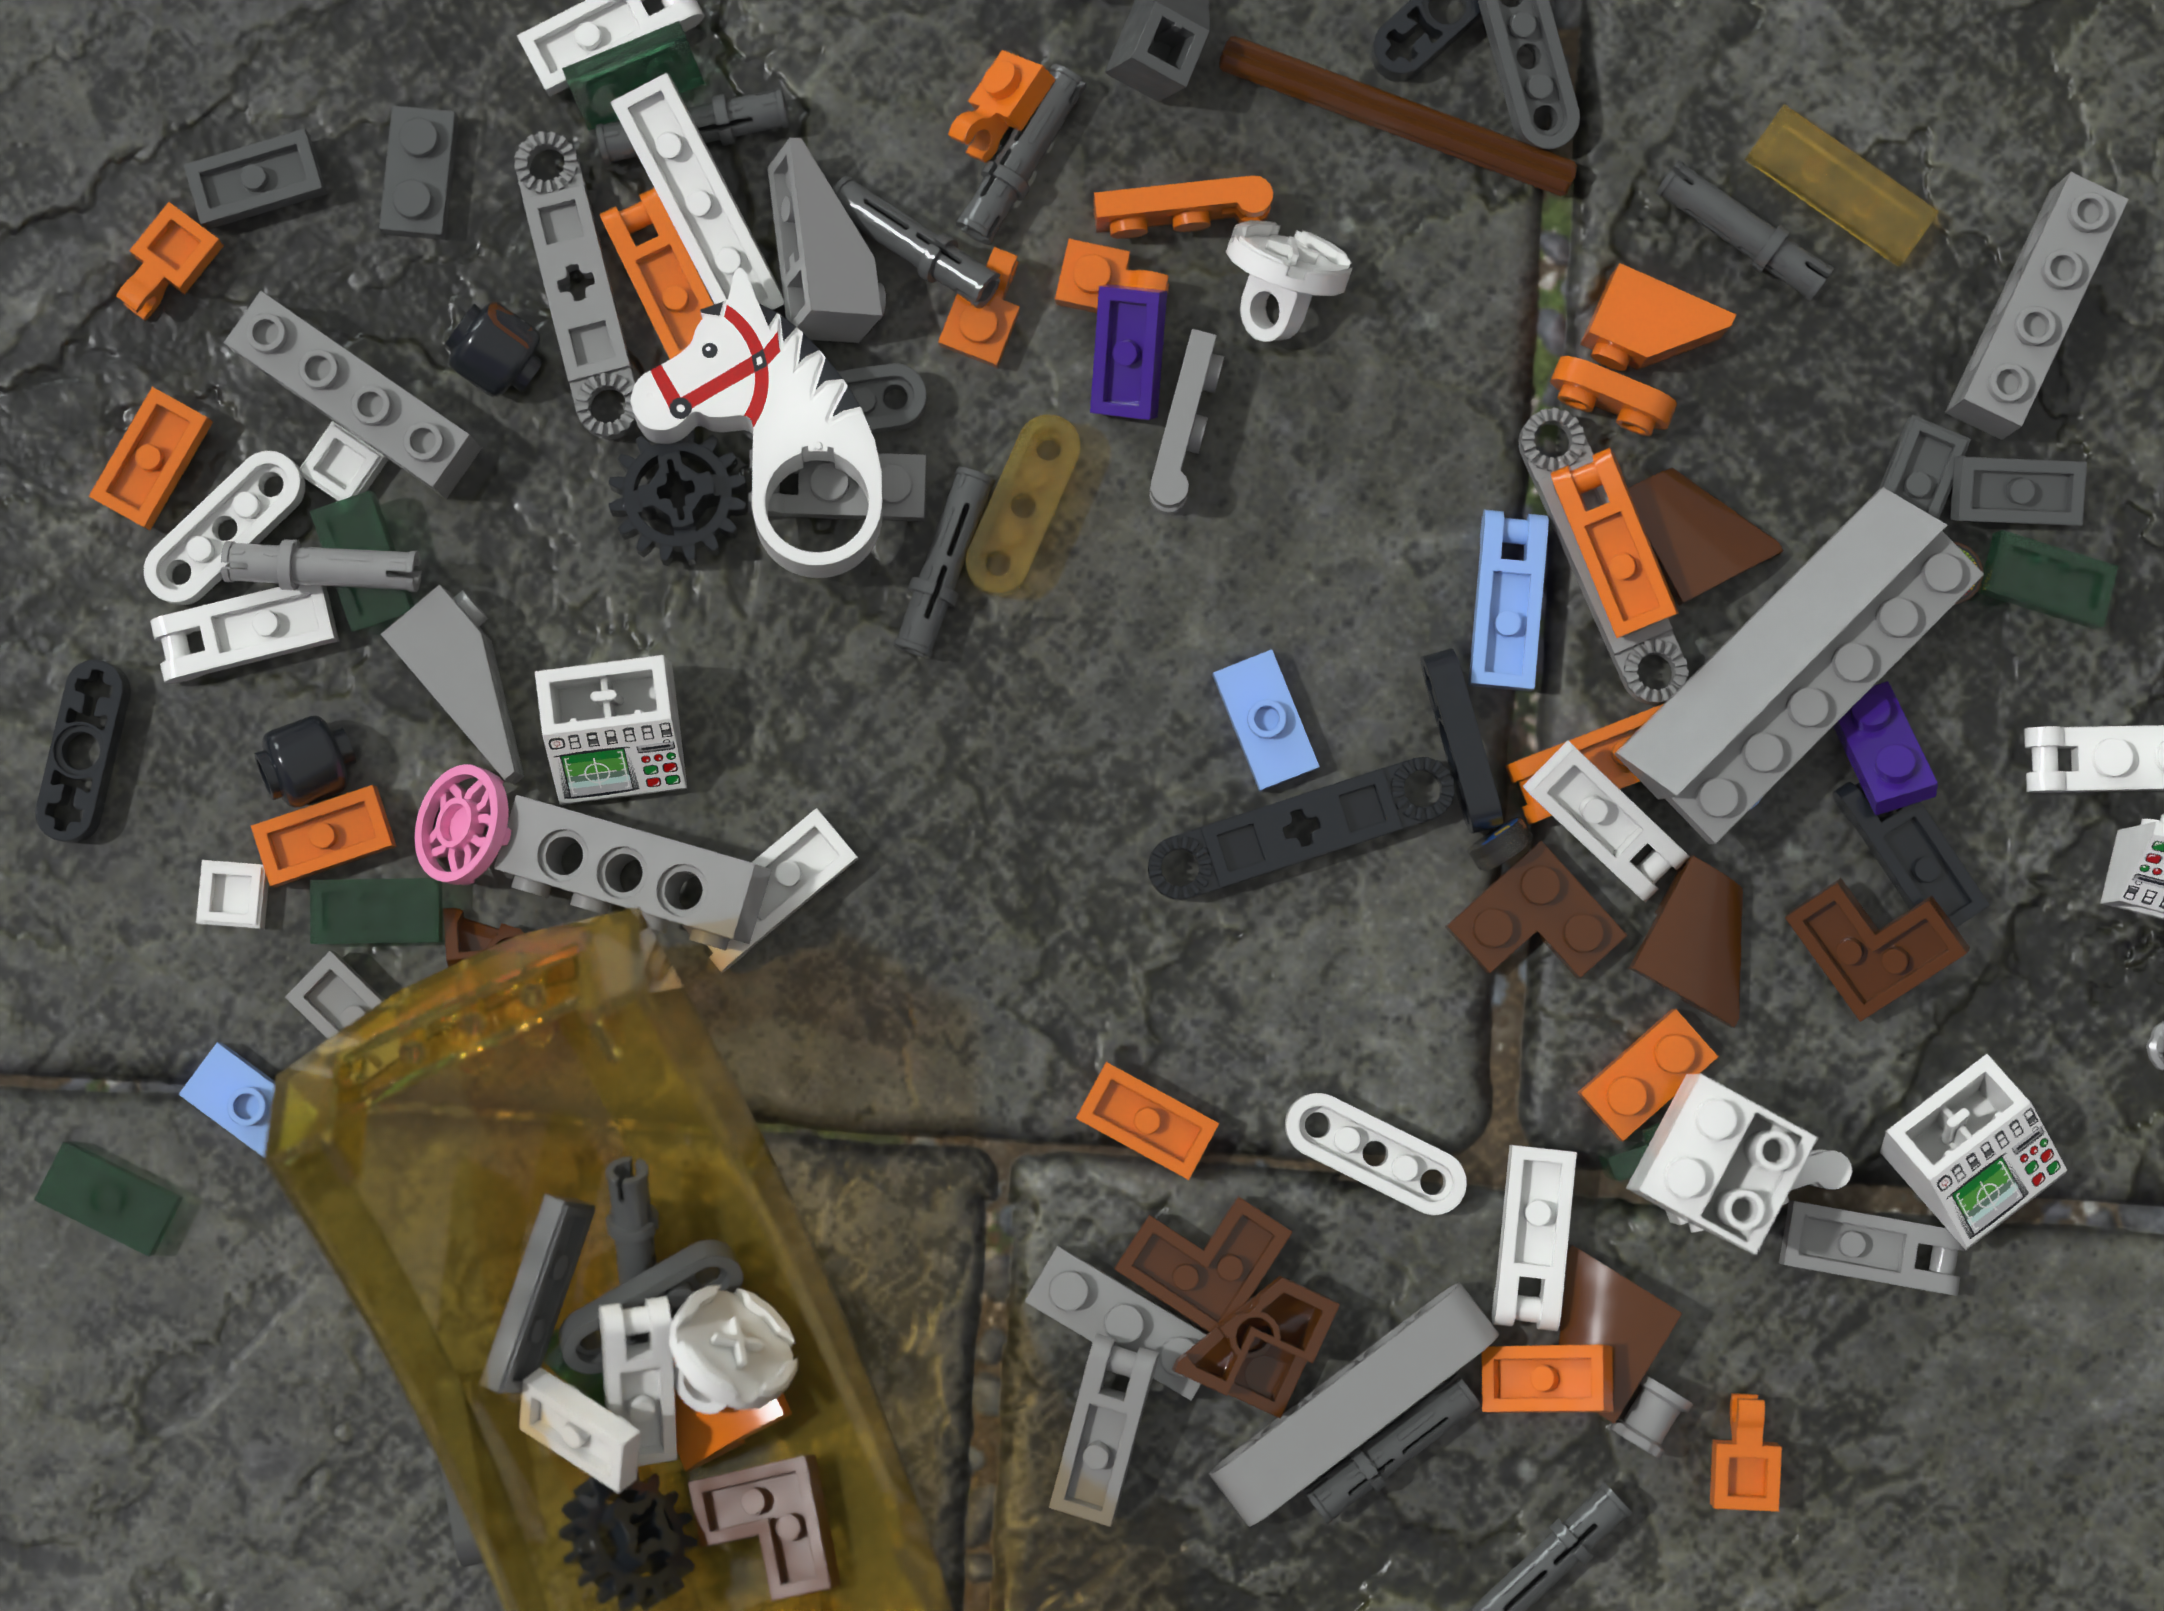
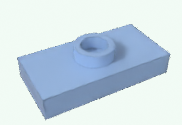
(1265, 720)
(233, 1095)

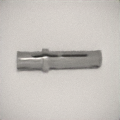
(296, 565)

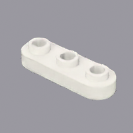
(197, 538)
(1404, 1161)

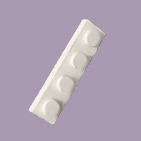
(693, 190)

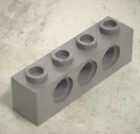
(2036, 306)
(353, 394)
(544, 831)

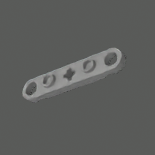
(565, 242)
(1631, 648)

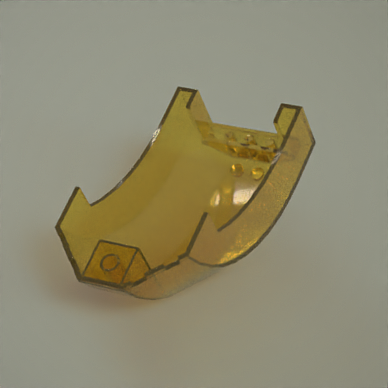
(421, 1174)

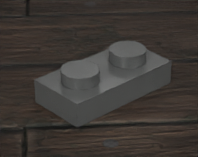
(419, 173)
(255, 179)
(2018, 490)

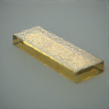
(1841, 185)

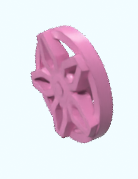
(462, 825)

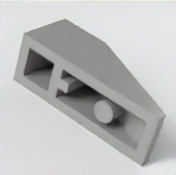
(823, 259)
(458, 666)

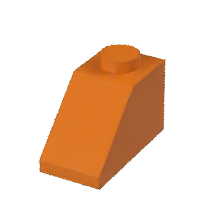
(1649, 321)

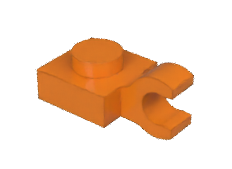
(1002, 99)
(172, 253)
(1094, 265)
(984, 331)
(1746, 1468)

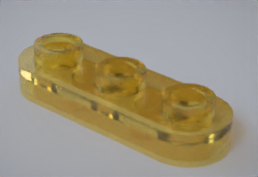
(1027, 477)

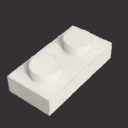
(579, 1430)

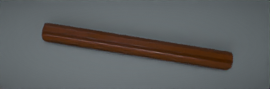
(1397, 115)

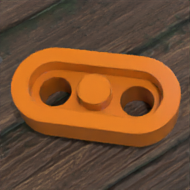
(1590, 386)

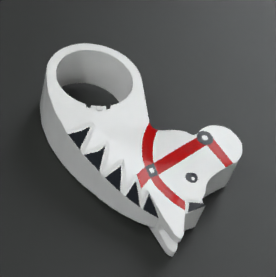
(768, 379)

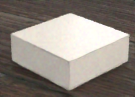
(342, 463)
(232, 894)

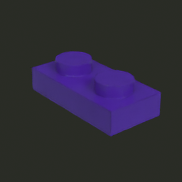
(1128, 351)
(1885, 752)

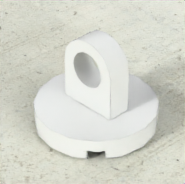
(1288, 270)
(730, 1351)

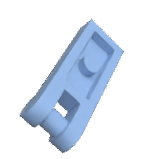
(1508, 603)

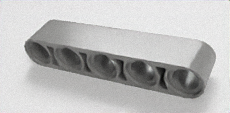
(1354, 1404)

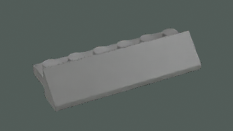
(1799, 664)

